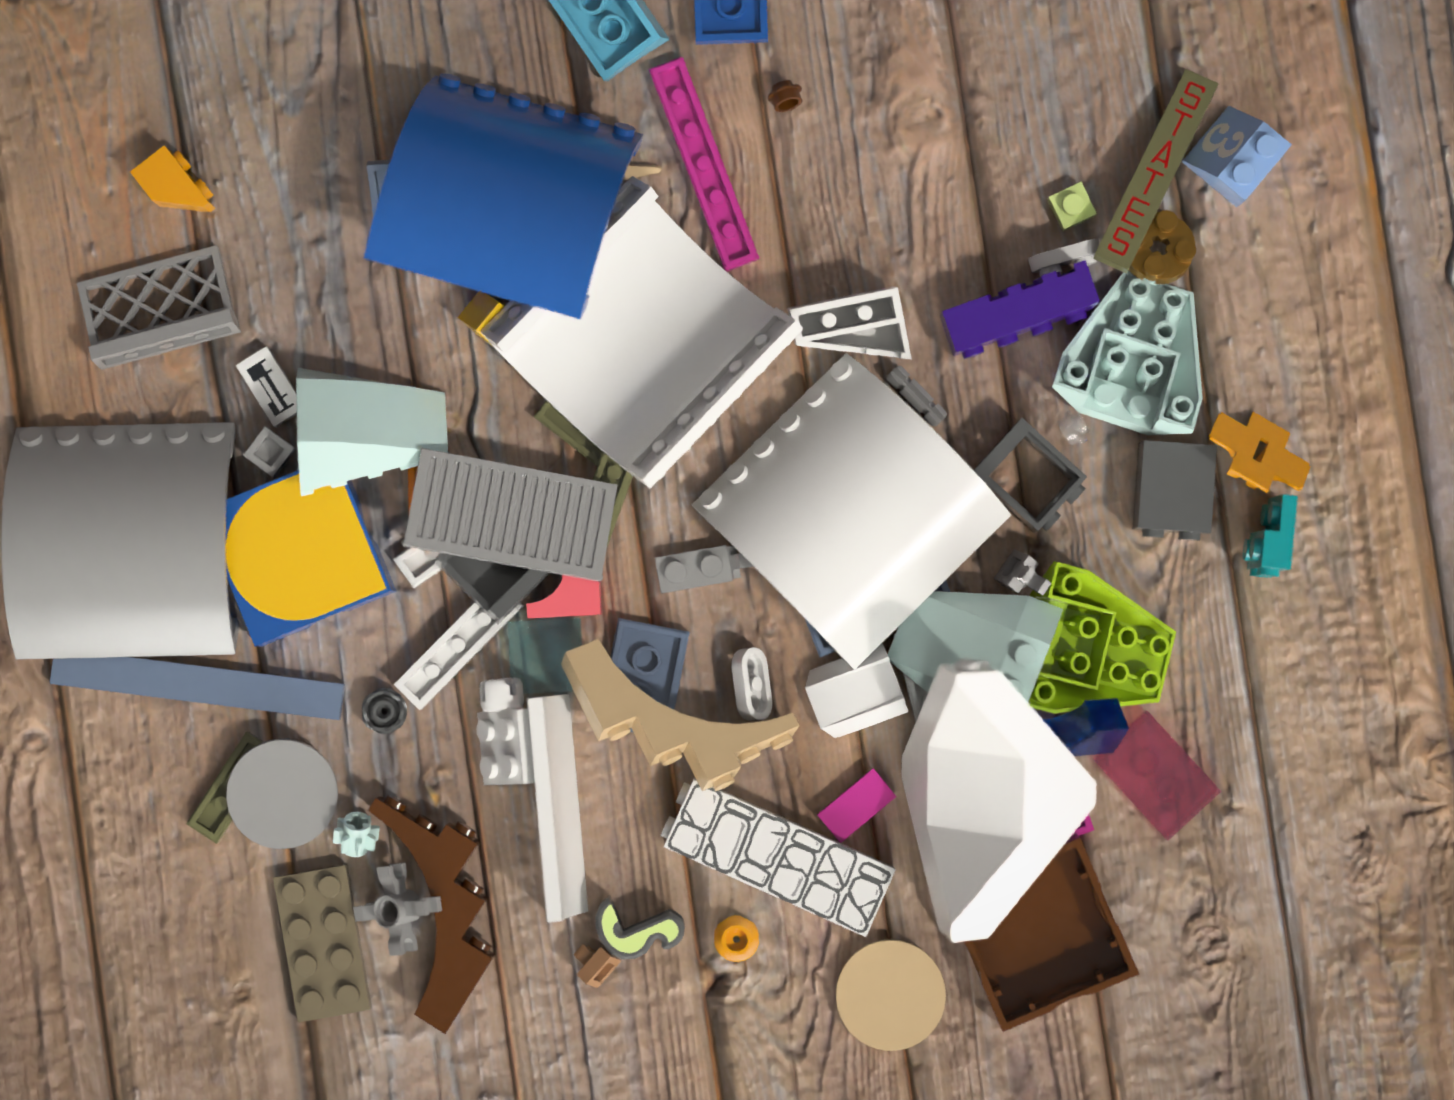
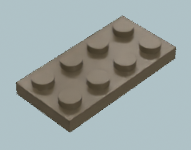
(322, 943)

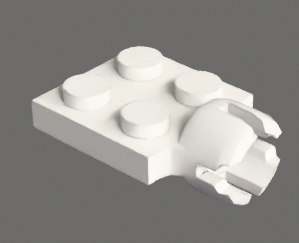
(504, 733)

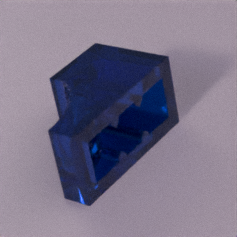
(1091, 728)

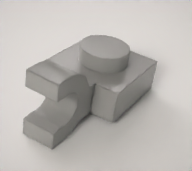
(1020, 572)

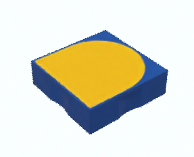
(299, 557)

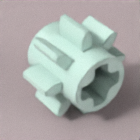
(356, 834)

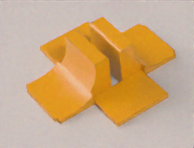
(1273, 462)

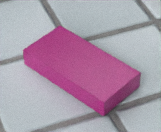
(856, 805)

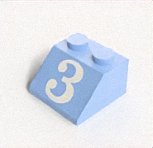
(1236, 154)

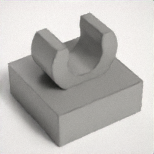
(269, 452)

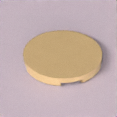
(890, 995)

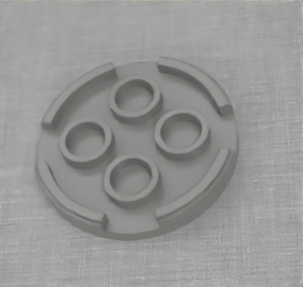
(282, 793)

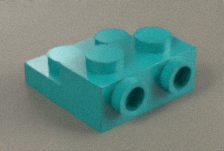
(1272, 548)

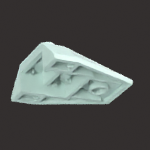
(994, 628)

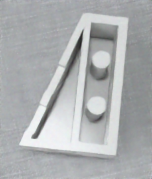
(855, 323)

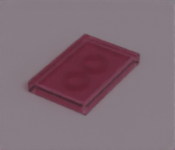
(1158, 776)

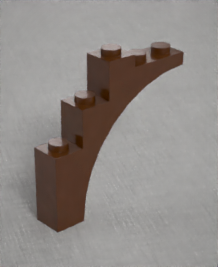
(441, 858)

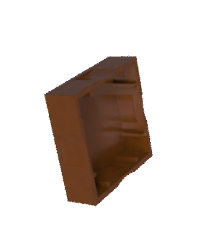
(1052, 943)

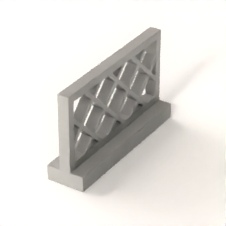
(167, 336)

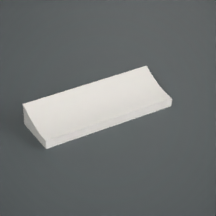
(557, 806)

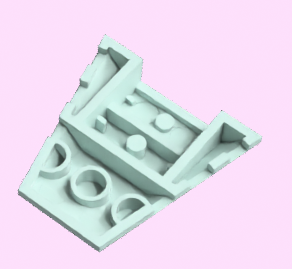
(362, 427)

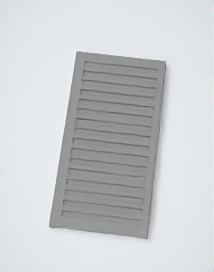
(510, 515)

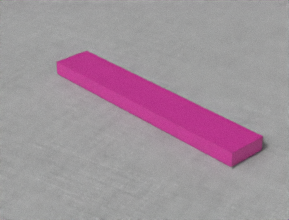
(704, 164)

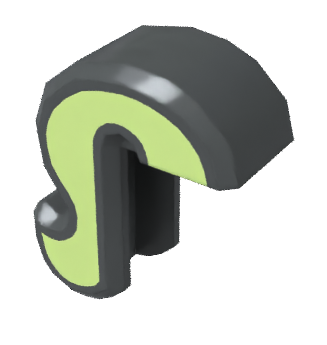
(639, 937)

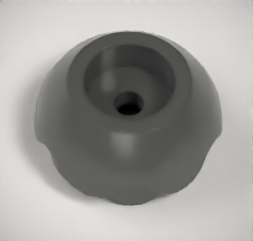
(372, 712)

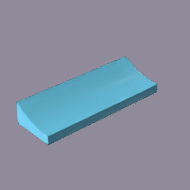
(611, 31)

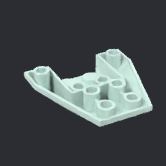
(1136, 360)

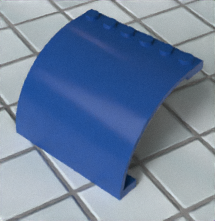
(500, 194)

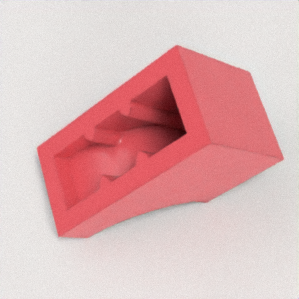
(570, 599)

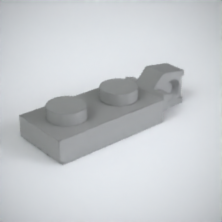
(699, 568)

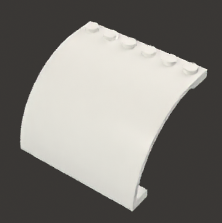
(657, 347)
(852, 509)

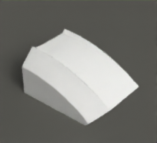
(856, 698)

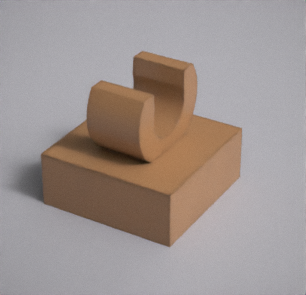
(596, 964)

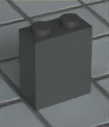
(1174, 489)

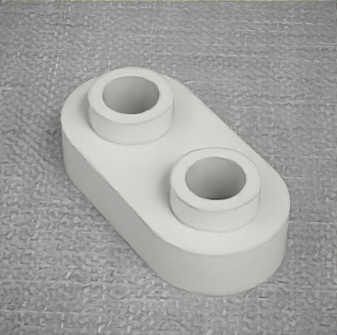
(1054, 259)
(752, 684)

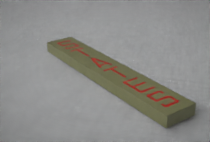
(1156, 171)

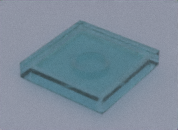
(538, 651)

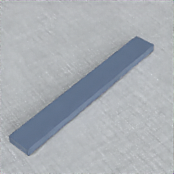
(202, 685)

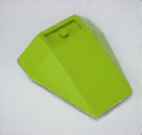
(1100, 645)

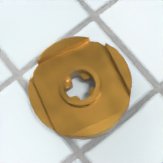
(1179, 250)

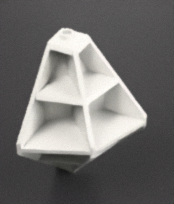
(986, 796)

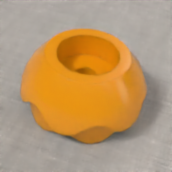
(736, 926)

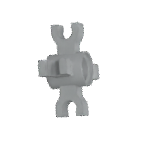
(397, 908)

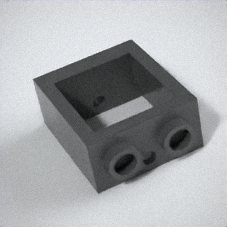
(1068, 493)

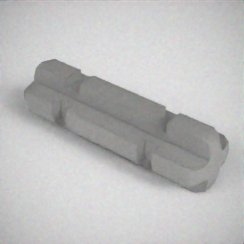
(916, 396)

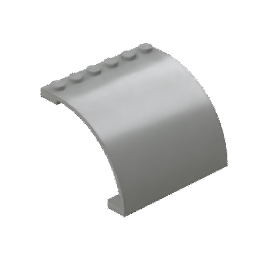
(117, 541)

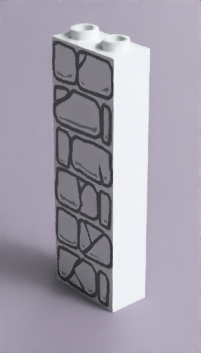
(778, 856)

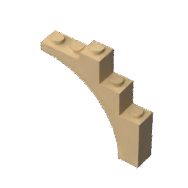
(664, 734)

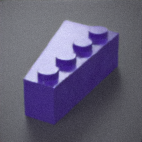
(1020, 310)

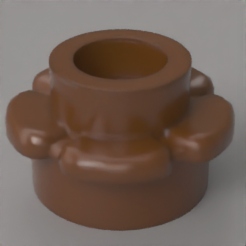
(785, 96)

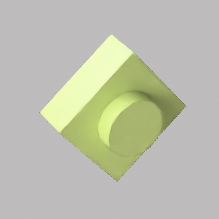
(1071, 206)

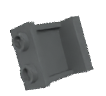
(489, 584)

